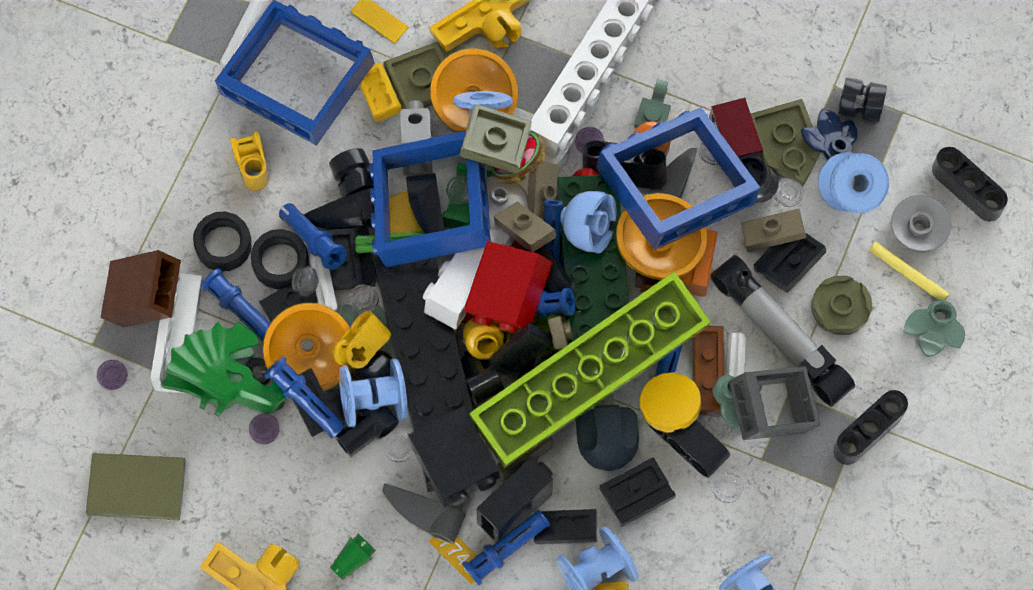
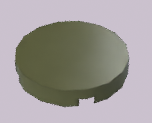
(841, 305)

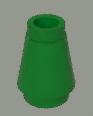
(352, 556)

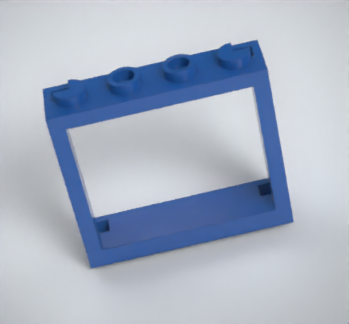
(309, 26)
(663, 232)
(436, 243)

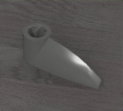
(677, 174)
(426, 513)

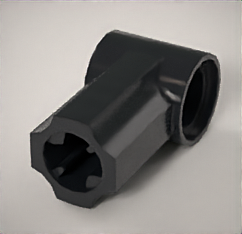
(481, 377)
(368, 426)

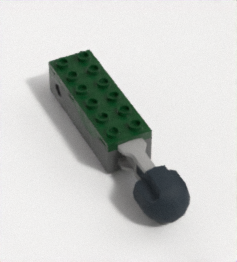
(608, 432)

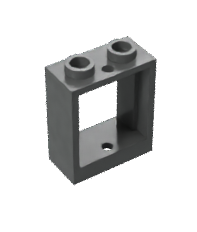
(751, 409)

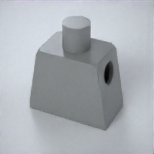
(415, 127)

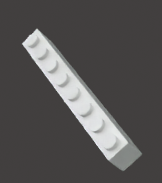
(449, 295)

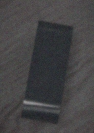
(644, 170)
(964, 170)
(875, 414)
(697, 447)

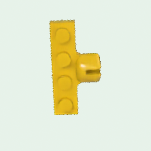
(485, 17)
(269, 573)

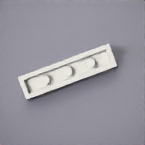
(172, 330)

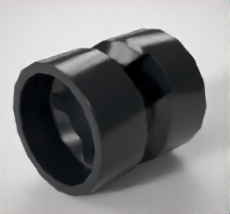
(872, 103)
(352, 171)
(763, 175)

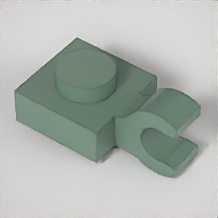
(654, 109)

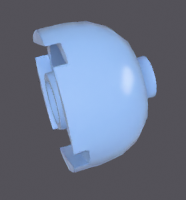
(588, 220)

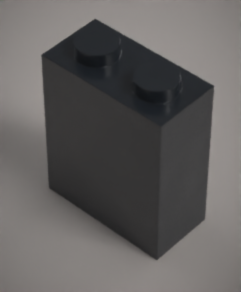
(454, 457)
(515, 499)

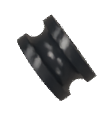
(257, 361)

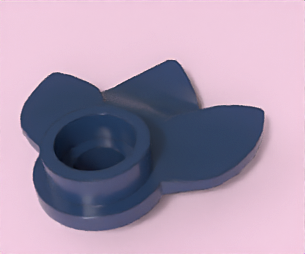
(830, 133)

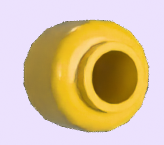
(483, 340)

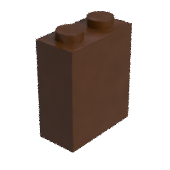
(140, 288)

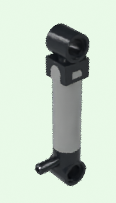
(828, 379)

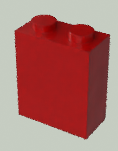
(507, 287)

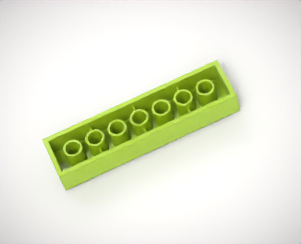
(589, 369)

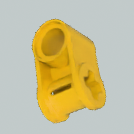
(249, 157)
(361, 341)

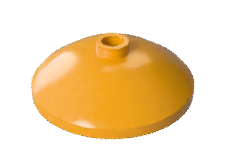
(469, 72)
(657, 264)
(303, 323)

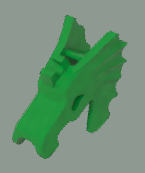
(209, 370)

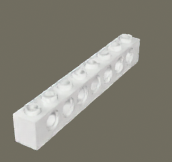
(585, 65)

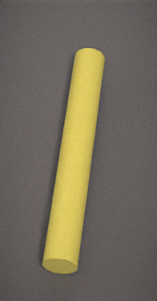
(909, 272)

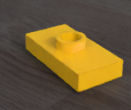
(380, 94)

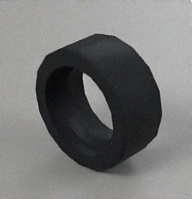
(216, 220)
(272, 238)

